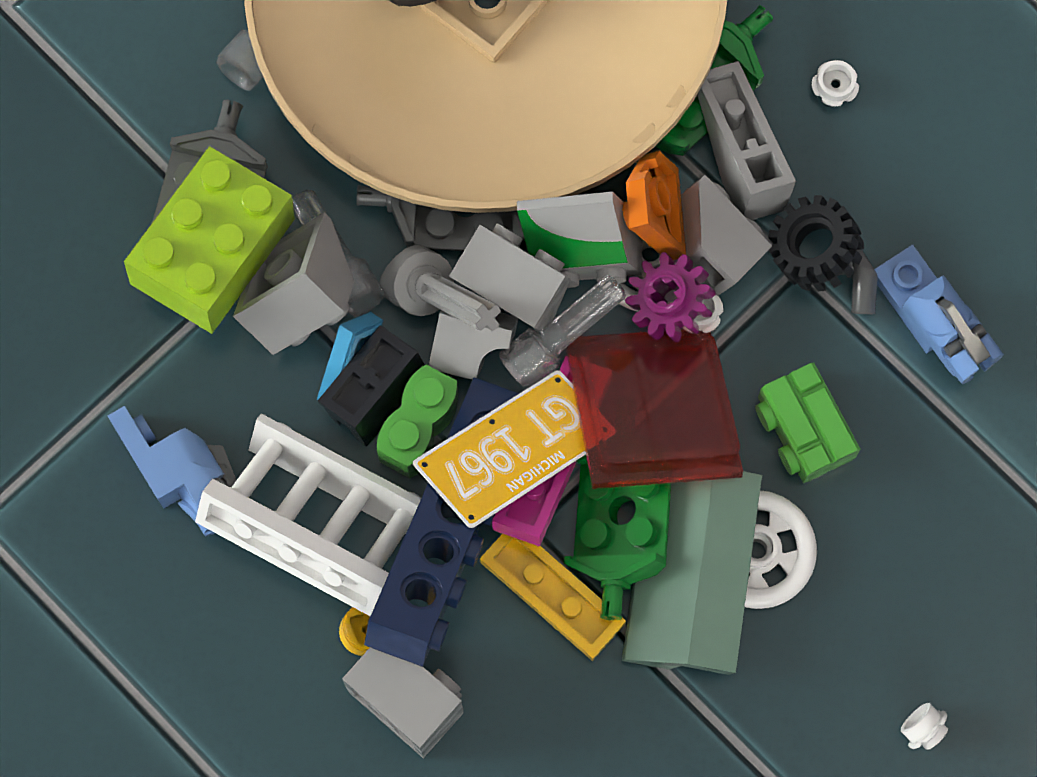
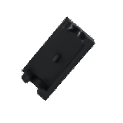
(371, 385)

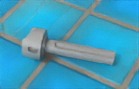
(421, 285)

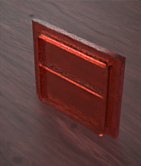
(653, 409)

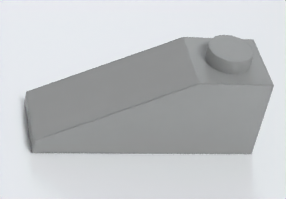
(744, 144)

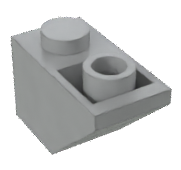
(719, 235)

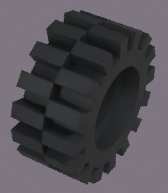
(801, 223)

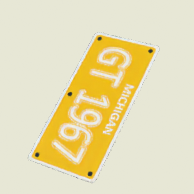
(507, 451)

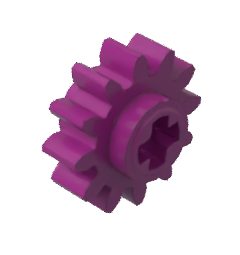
(687, 287)

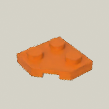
(655, 204)

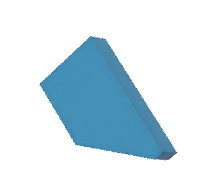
(348, 341)

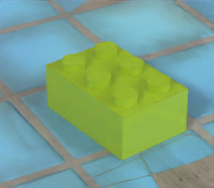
(210, 239)

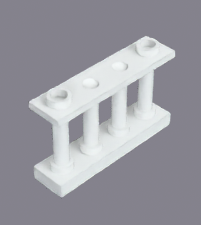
(293, 547)

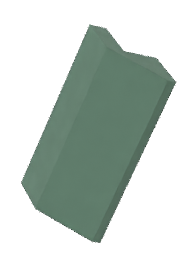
(697, 602)

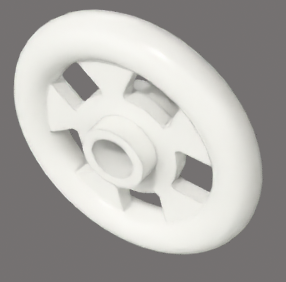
(796, 564)

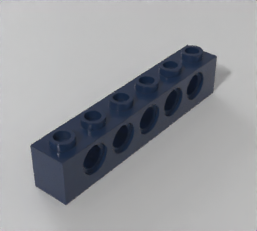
(397, 624)

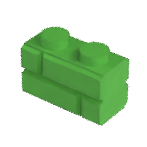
(807, 423)

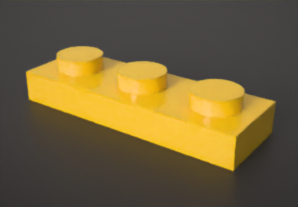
(552, 593)

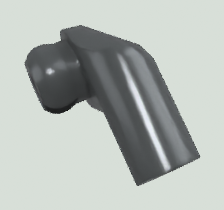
(864, 286)

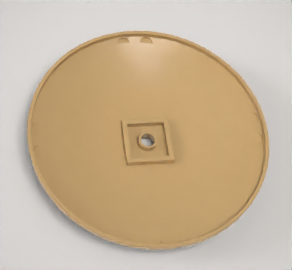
(480, 101)

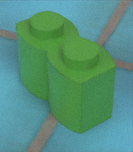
(425, 412)

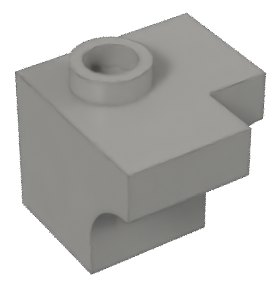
(462, 348)

